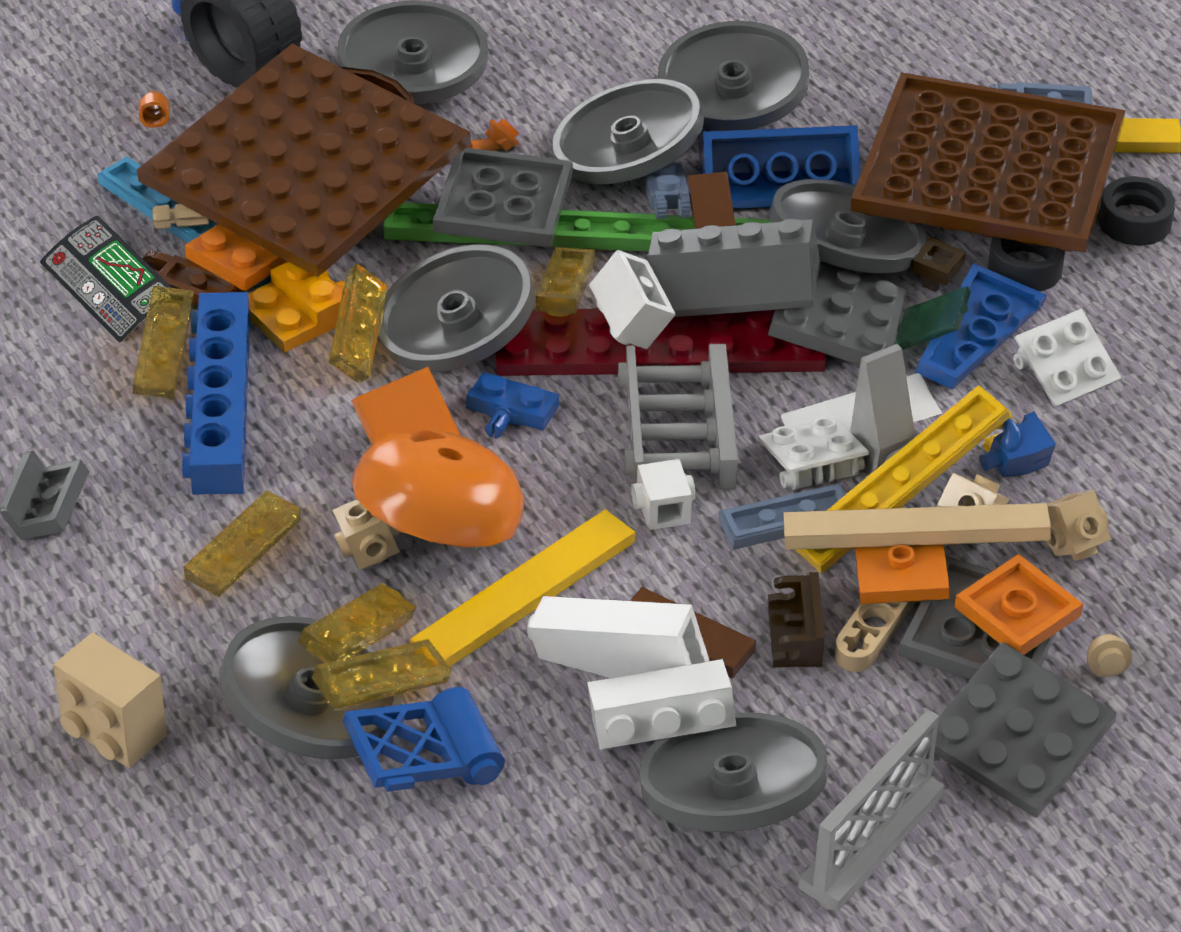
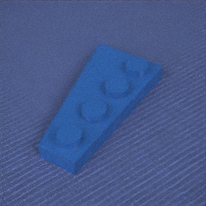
(995, 312)

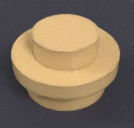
(1108, 655)

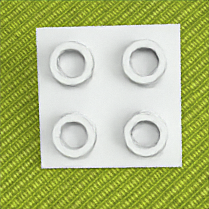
(1066, 357)
(815, 450)

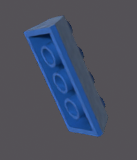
(769, 158)

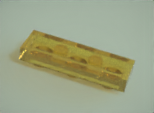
(565, 281)
(358, 323)
(163, 342)
(242, 543)
(357, 624)
(381, 674)

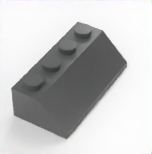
(737, 267)

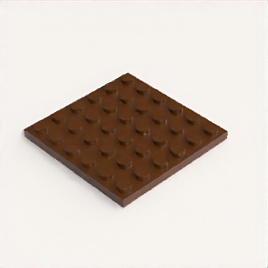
(304, 158)
(990, 162)

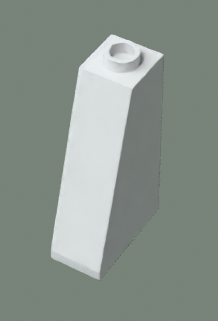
(616, 635)

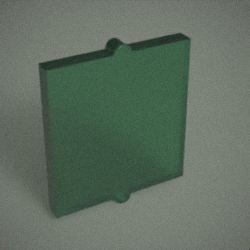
(933, 318)

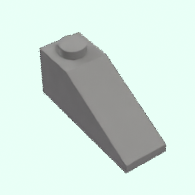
(882, 406)

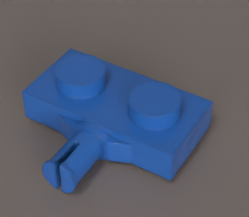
(511, 403)

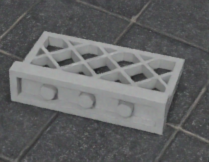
(875, 816)

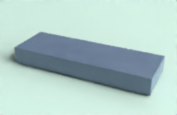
(765, 519)

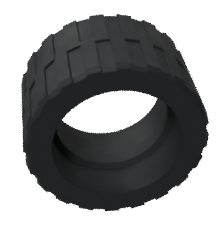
(239, 35)

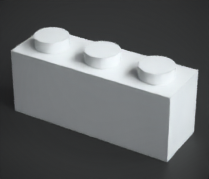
(661, 704)

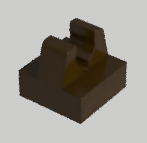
(937, 263)

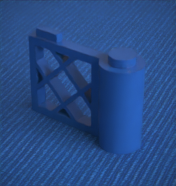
(453, 732)

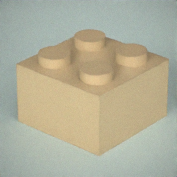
(110, 700)

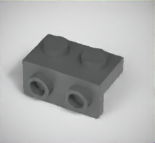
(42, 496)

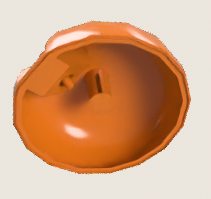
(440, 488)

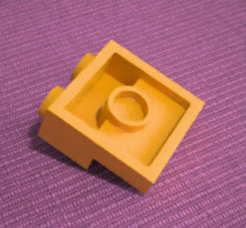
(295, 305)

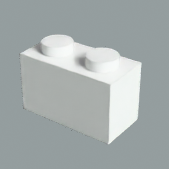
(631, 300)

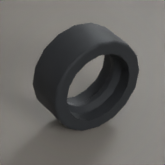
(1136, 229)
(1036, 275)

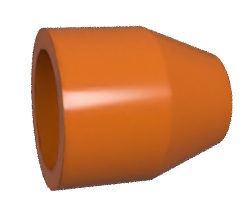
(154, 109)

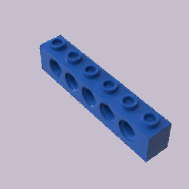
(219, 394)

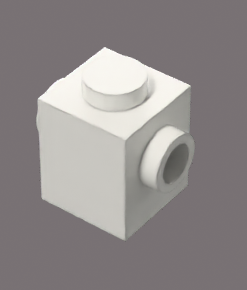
(663, 494)

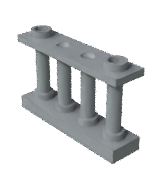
(714, 402)

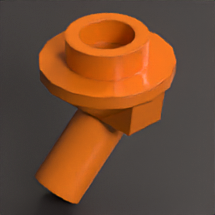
(499, 135)

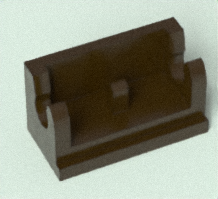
(796, 622)

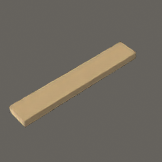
(917, 526)

